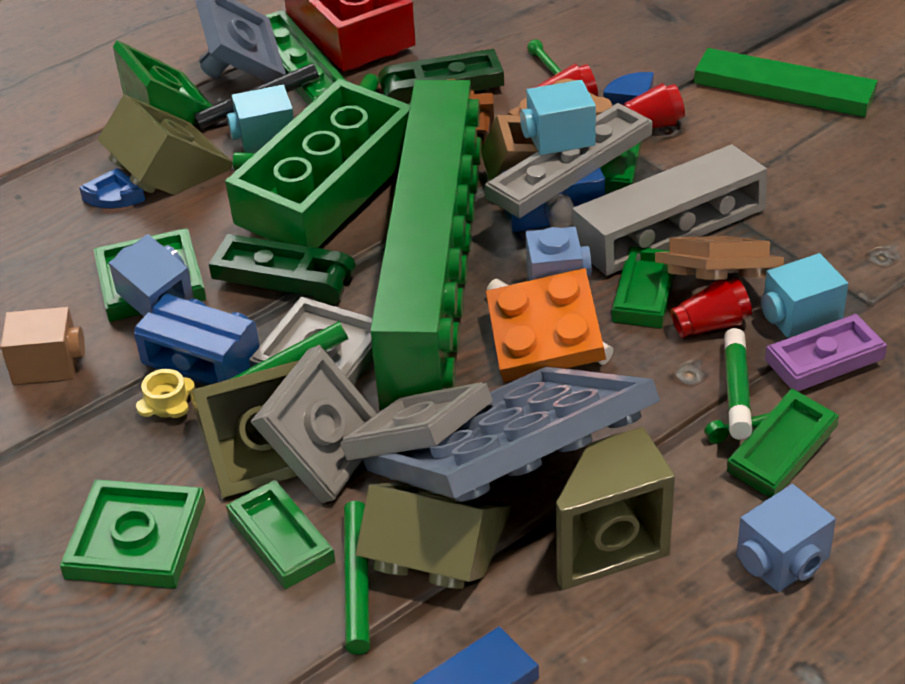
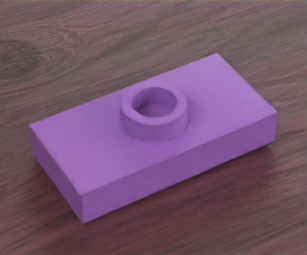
(825, 352)

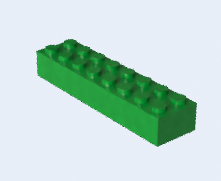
(425, 243)

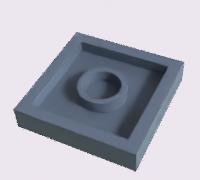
(239, 39)

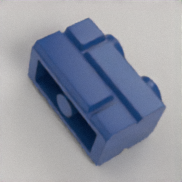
(196, 340)

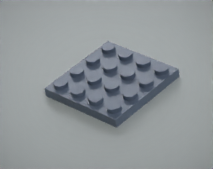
(521, 425)

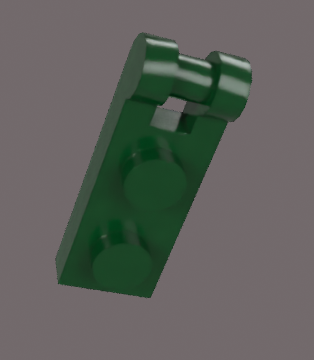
(479, 67)
(283, 267)

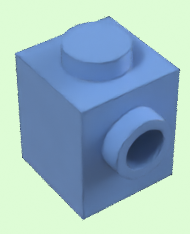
(555, 252)
(148, 272)
(785, 538)

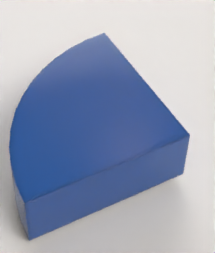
(628, 87)
(112, 191)

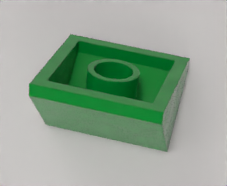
(157, 83)

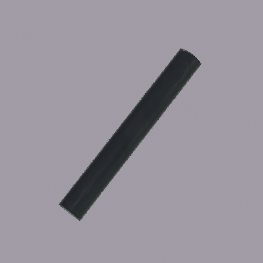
(291, 82)

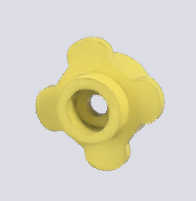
(165, 394)

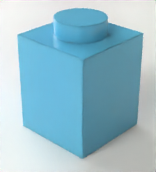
(259, 116)
(559, 117)
(804, 295)

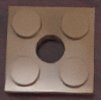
(718, 255)

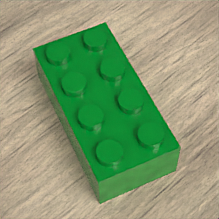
(320, 166)

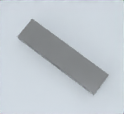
(547, 175)

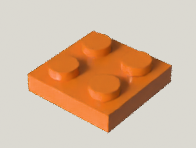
(545, 324)

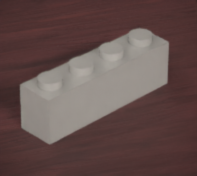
(671, 204)

